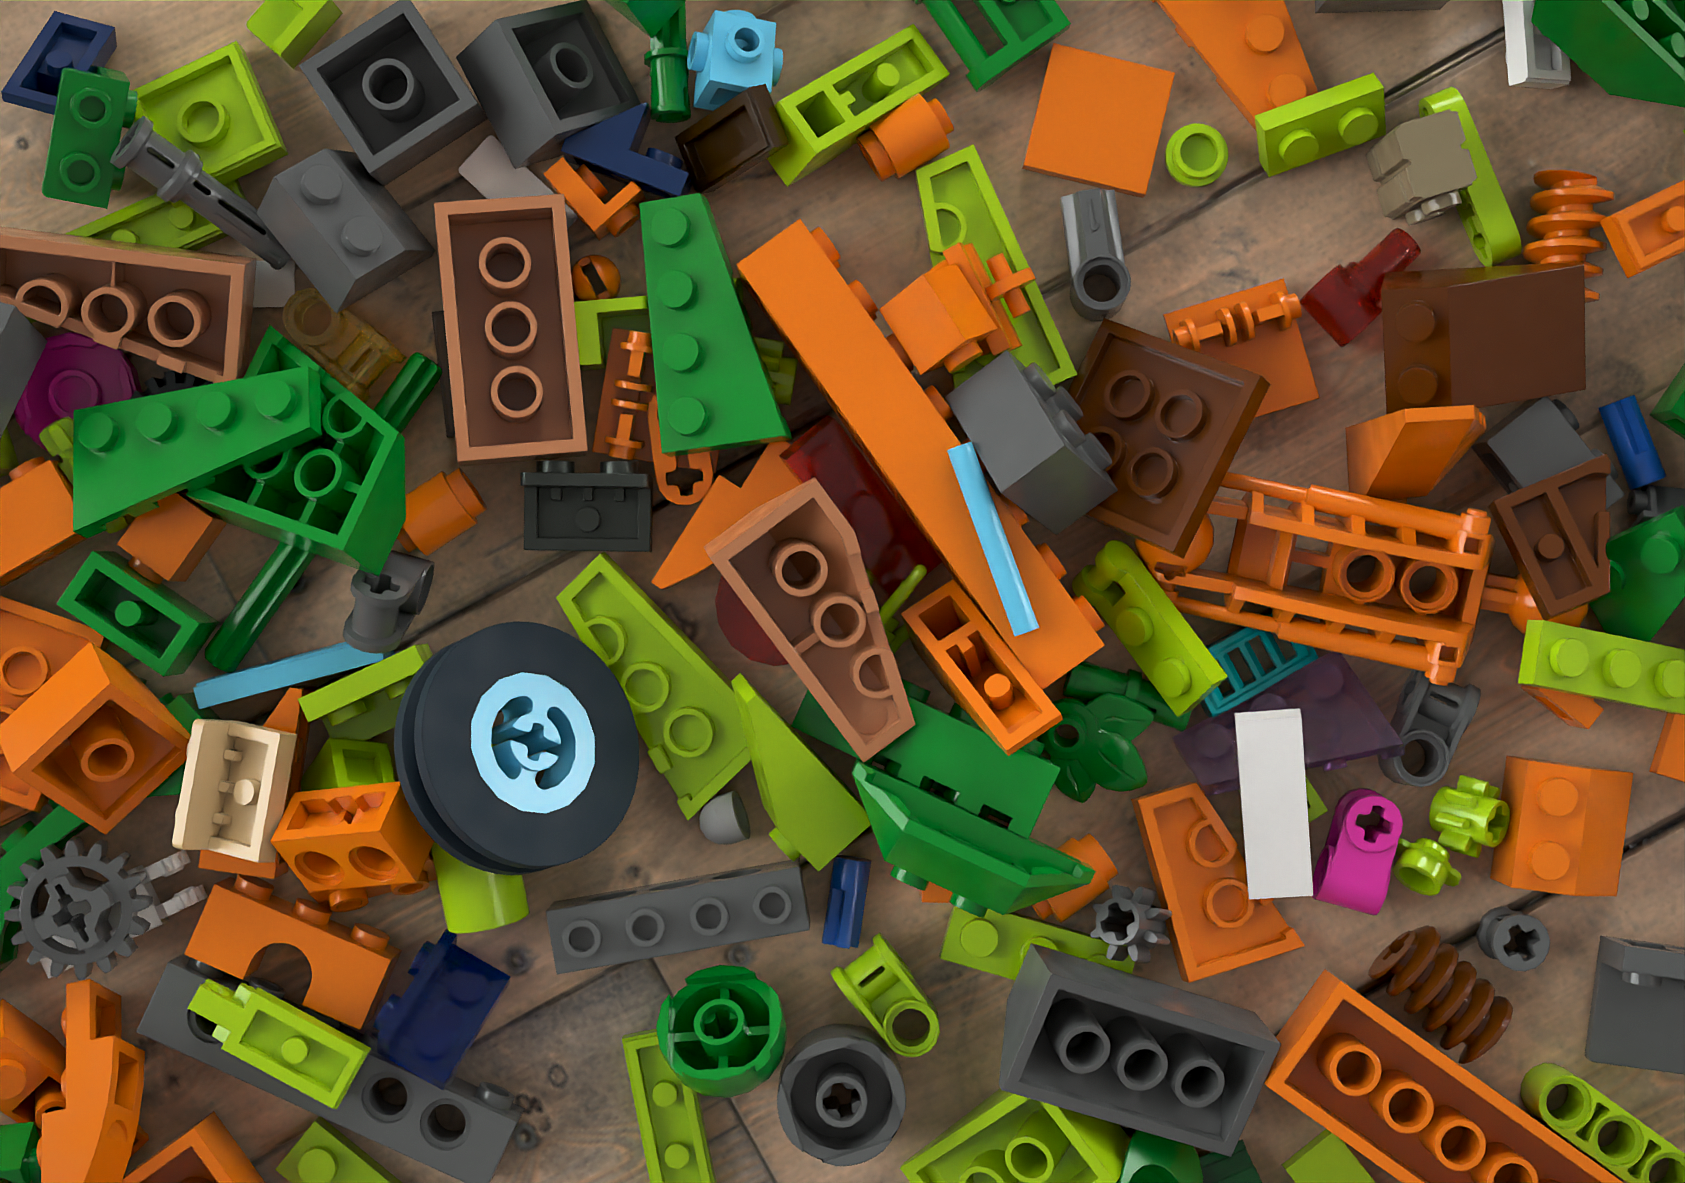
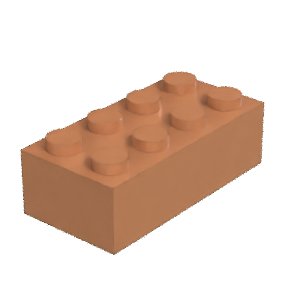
(510, 329)

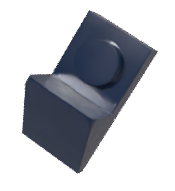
(60, 44)
(613, 152)

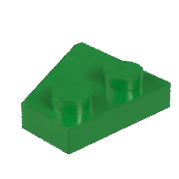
(1644, 577)

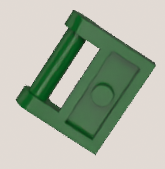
(1019, 24)

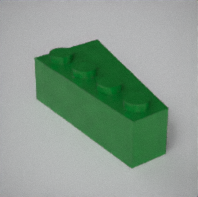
(953, 758)

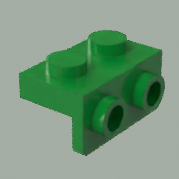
(85, 135)

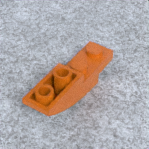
(101, 1093)

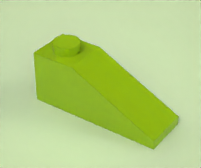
(843, 103)
(799, 791)

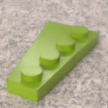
(964, 208)
(674, 690)

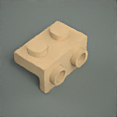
(233, 789)

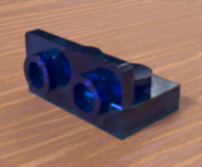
(439, 1011)

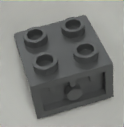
(1638, 1006)

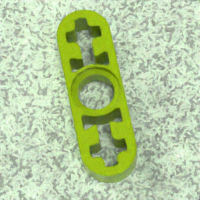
(1483, 203)

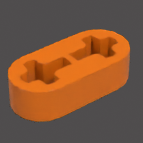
(664, 464)

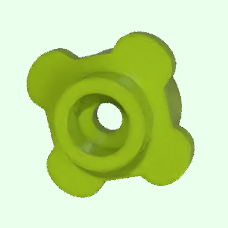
(1424, 866)

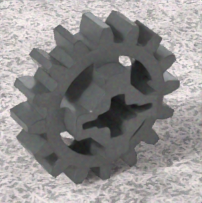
(87, 931)

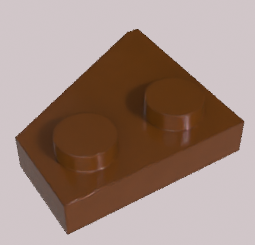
(1560, 536)

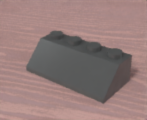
(1133, 1050)

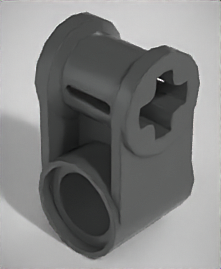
(387, 602)
(1430, 724)

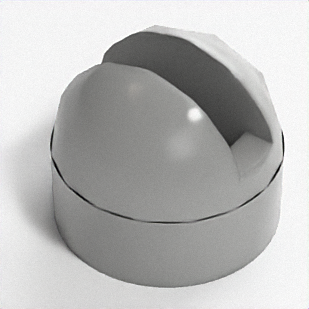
(725, 819)

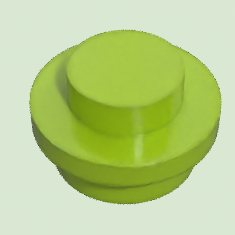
(1196, 155)

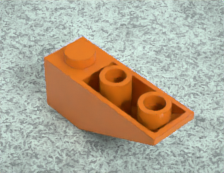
(33, 1071)

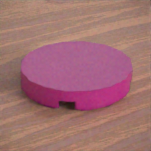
(71, 377)

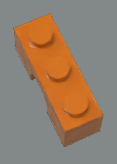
(346, 963)

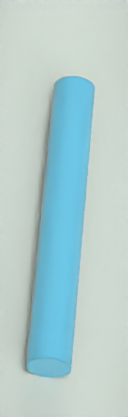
(993, 538)

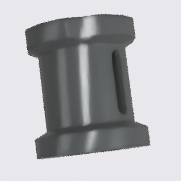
(1531, 941)

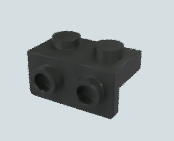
(587, 509)

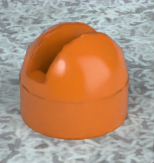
(608, 273)

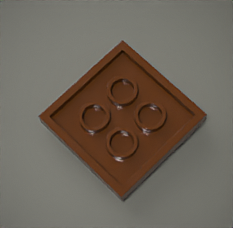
(1167, 426)

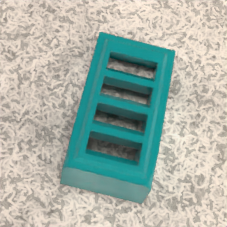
(1241, 691)

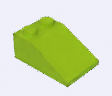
(1021, 1142)

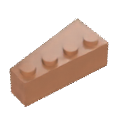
(151, 300)

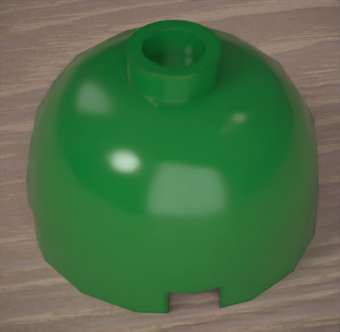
(722, 1031)

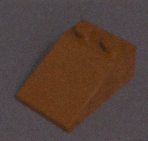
(1483, 335)

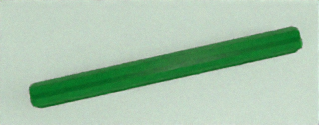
(289, 562)

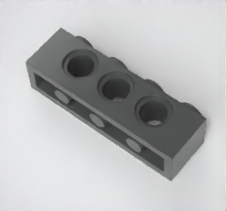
(678, 916)

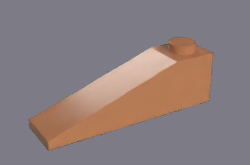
(810, 593)

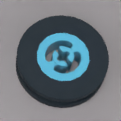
(485, 798)

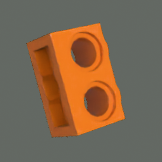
(352, 837)

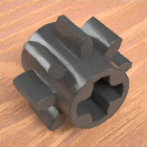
(1131, 924)

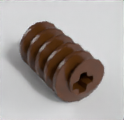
(1446, 989)

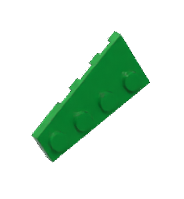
(704, 353)
(181, 439)

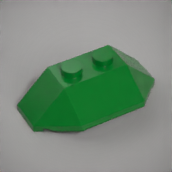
(1622, 44)
(961, 851)

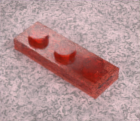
(885, 533)

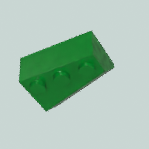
(329, 494)

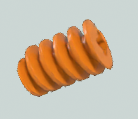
(1566, 221)

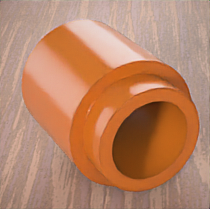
(906, 137)
(440, 511)
(1070, 902)

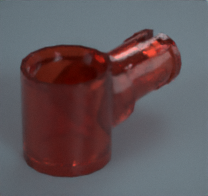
(1350, 295)

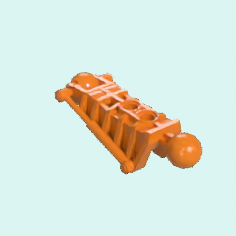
(1264, 549)

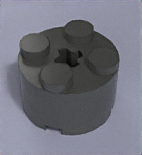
(821, 1124)

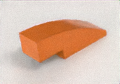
(720, 510)

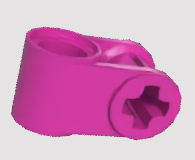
(1358, 861)

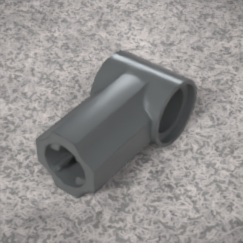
(1094, 249)

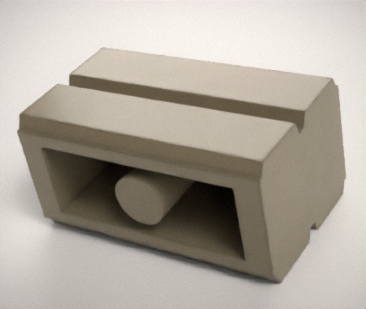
(1422, 167)

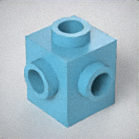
(732, 56)

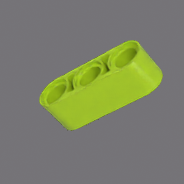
(1586, 1113)

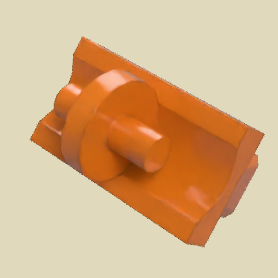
(1006, 286)

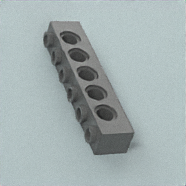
(407, 1128)

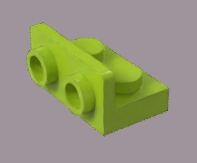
(368, 699)

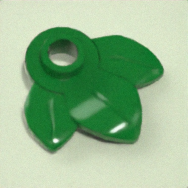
(1102, 749)

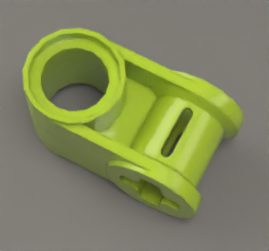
(887, 995)

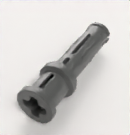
(181, 178)

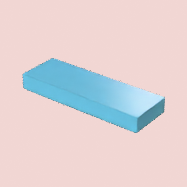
(282, 673)

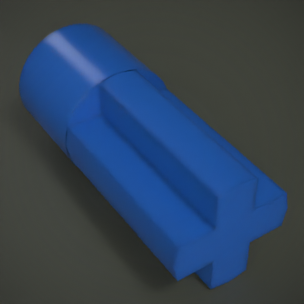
(1632, 442)
(846, 901)

